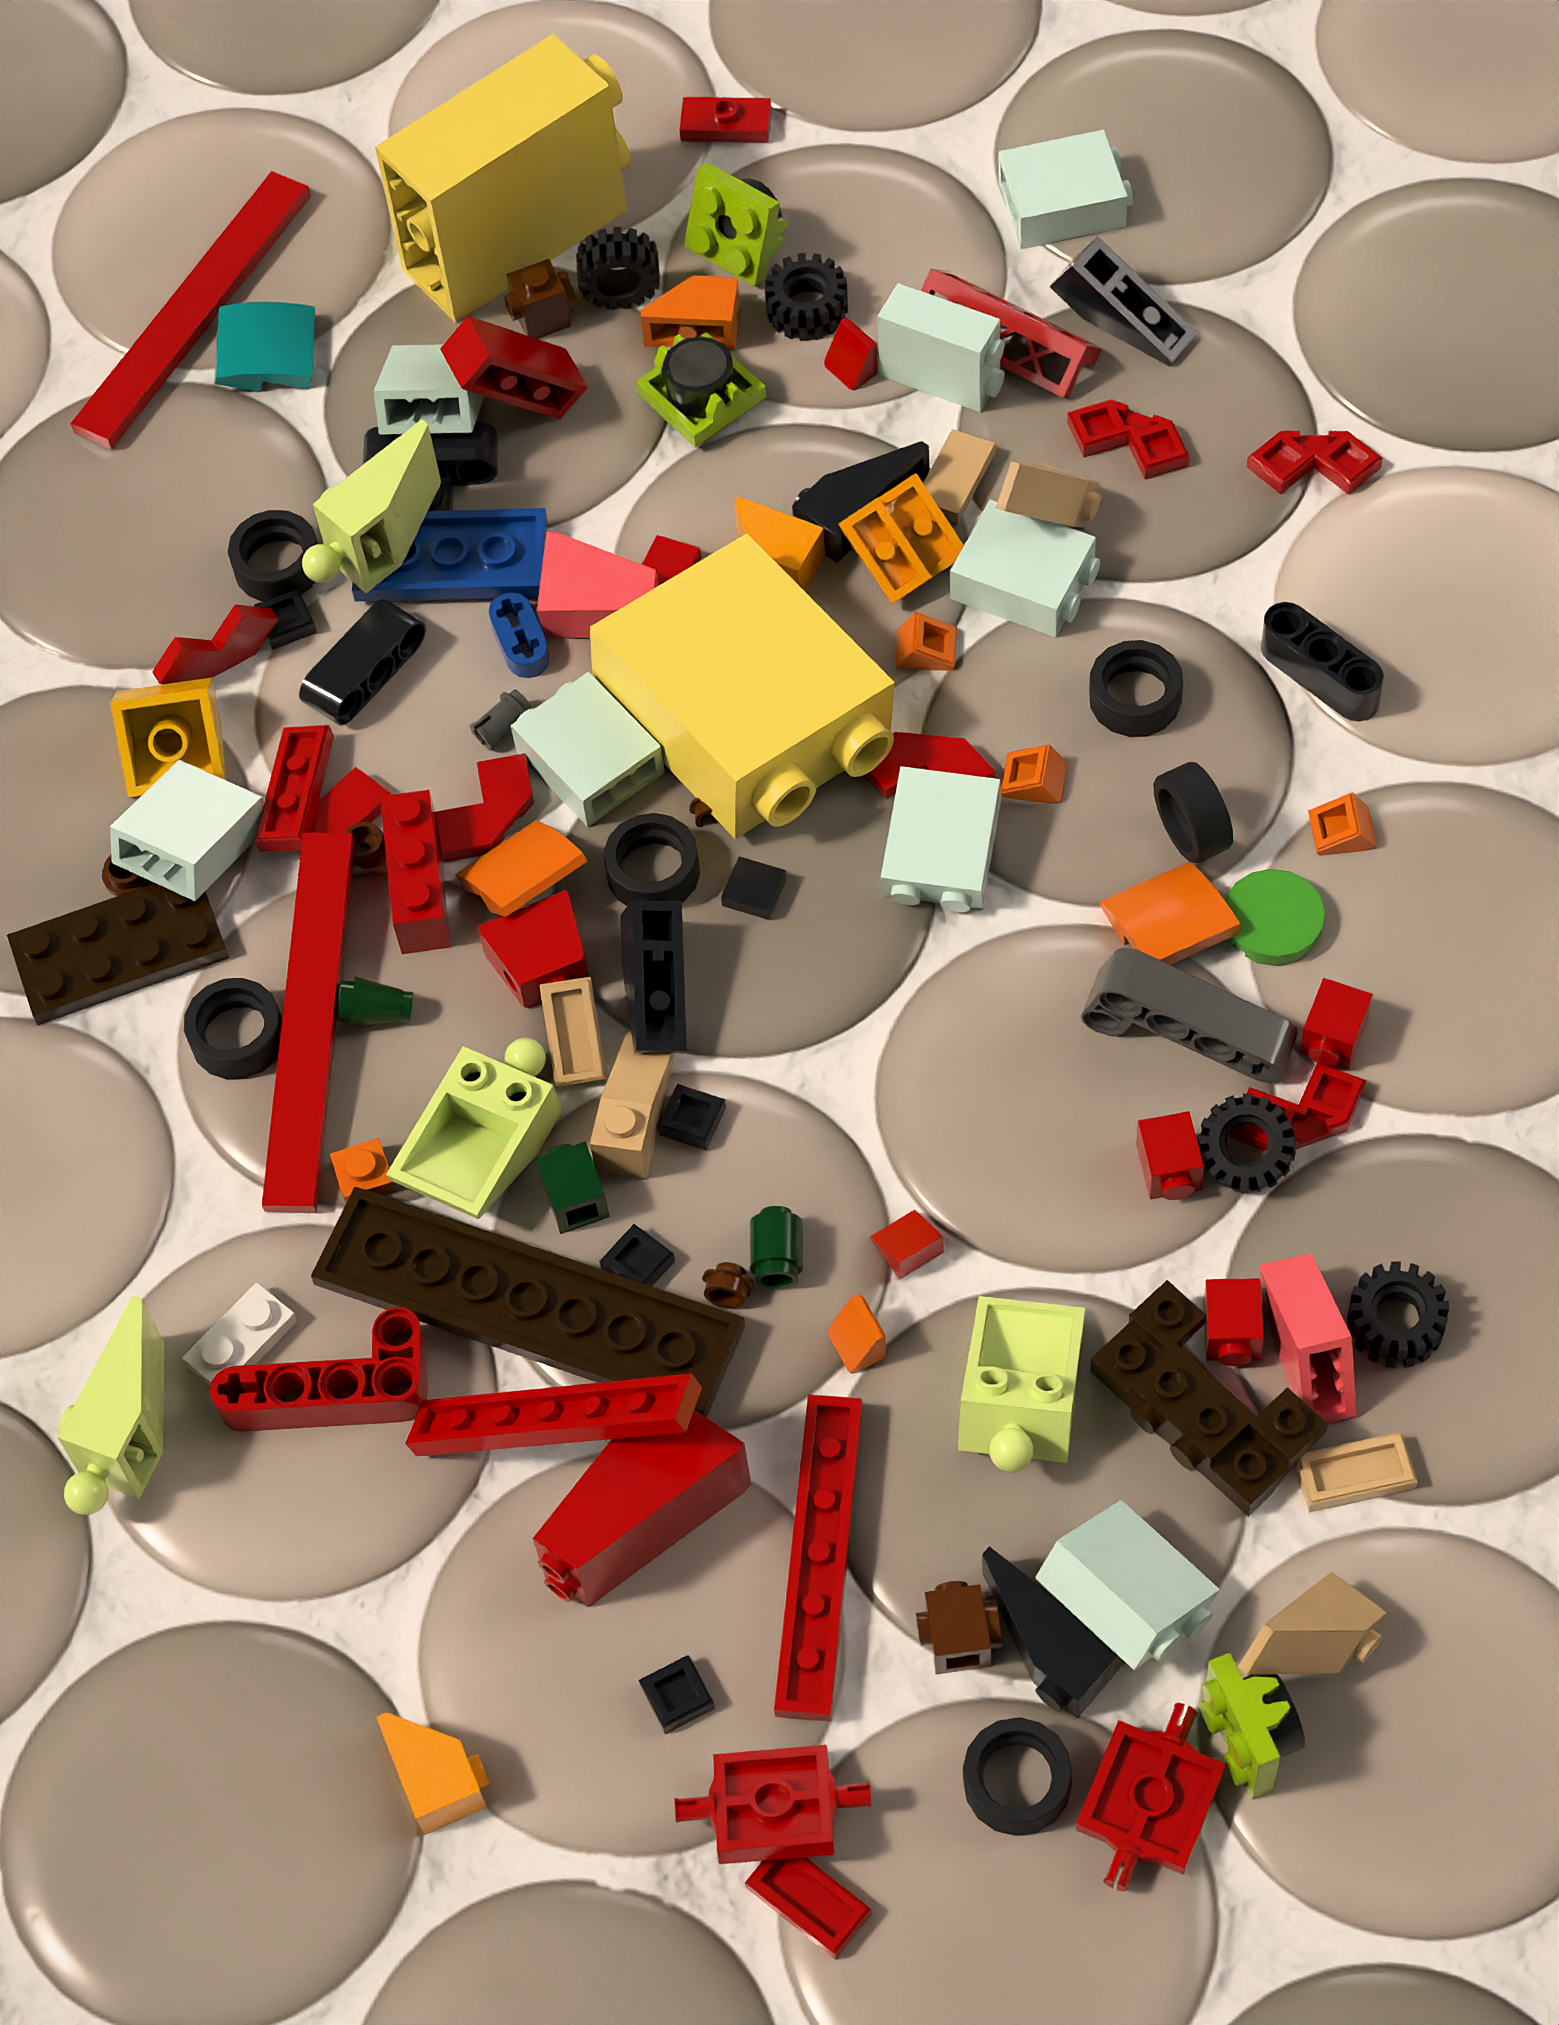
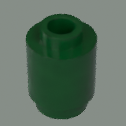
(776, 1247)

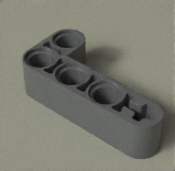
(1190, 1013)

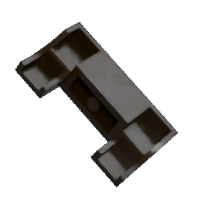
(1194, 1411)

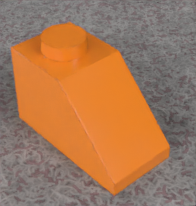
(692, 309)

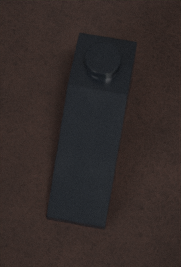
(1122, 303)
(852, 488)
(654, 975)
(1057, 1648)

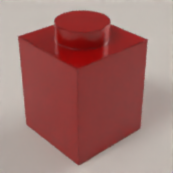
(1335, 1024)
(1170, 1156)
(1233, 1320)

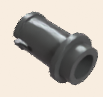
(498, 720)

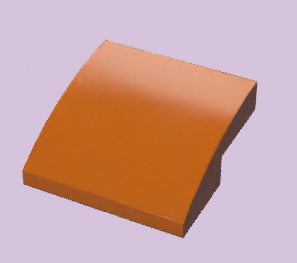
(521, 868)
(1171, 915)

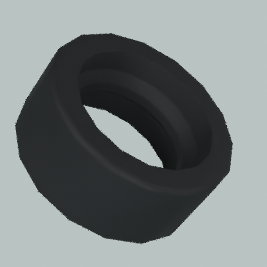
(264, 529)
(1128, 657)
(1193, 812)
(647, 830)
(219, 998)
(1025, 1733)

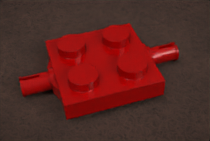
(1150, 1797)
(773, 1804)

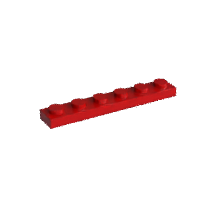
(555, 1415)
(818, 1559)

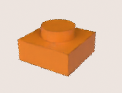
(362, 1167)

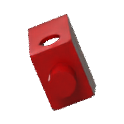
(535, 947)

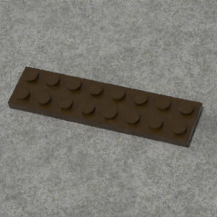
(523, 1297)

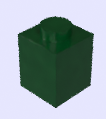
(572, 1186)

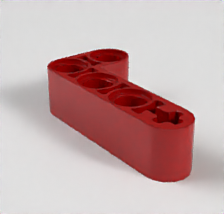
(324, 1379)

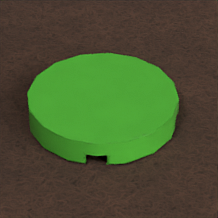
(1277, 916)

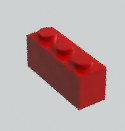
(513, 368)
(415, 872)

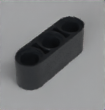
(463, 456)
(362, 662)
(1329, 681)

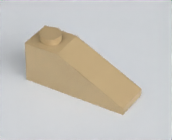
(1049, 494)
(630, 1111)
(1317, 1632)

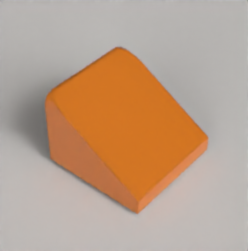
(926, 644)
(1034, 775)
(1342, 826)
(857, 1335)

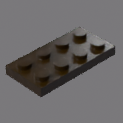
(114, 949)

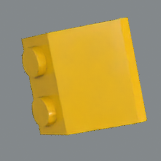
(167, 725)

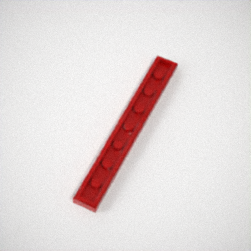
(190, 310)
(308, 1024)

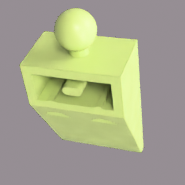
(375, 512)
(479, 1128)
(1021, 1382)
(119, 1417)

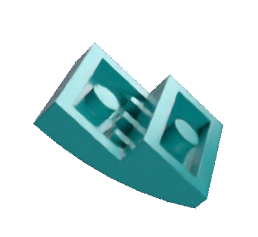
(264, 344)

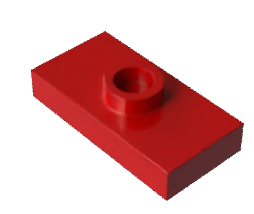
(725, 119)

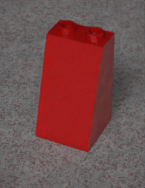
(637, 1505)

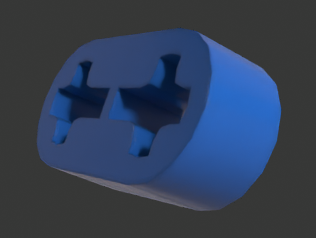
(510, 638)

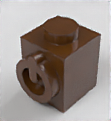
(540, 299)
(959, 1627)

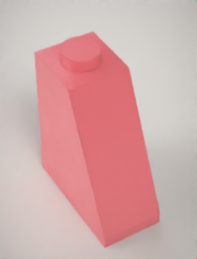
(585, 586)
(1310, 1336)

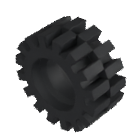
(618, 250)
(800, 277)
(1247, 1111)
(1404, 1286)

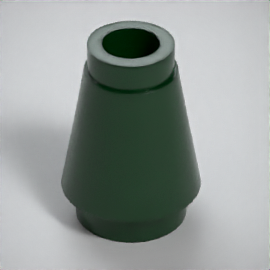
(373, 1003)

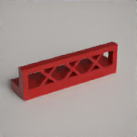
(1022, 322)

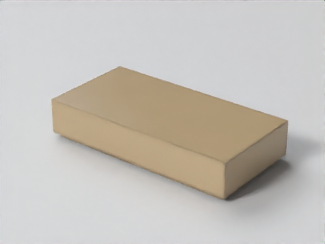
(958, 472)
(573, 1031)
(1356, 1472)

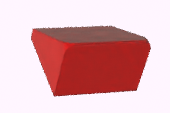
(852, 355)
(908, 1243)

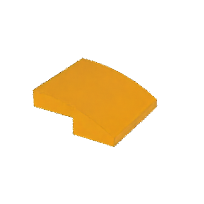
(903, 538)

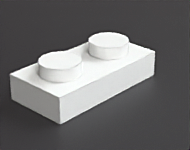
(241, 1334)

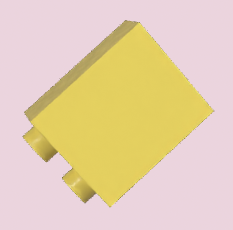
(505, 174)
(745, 686)

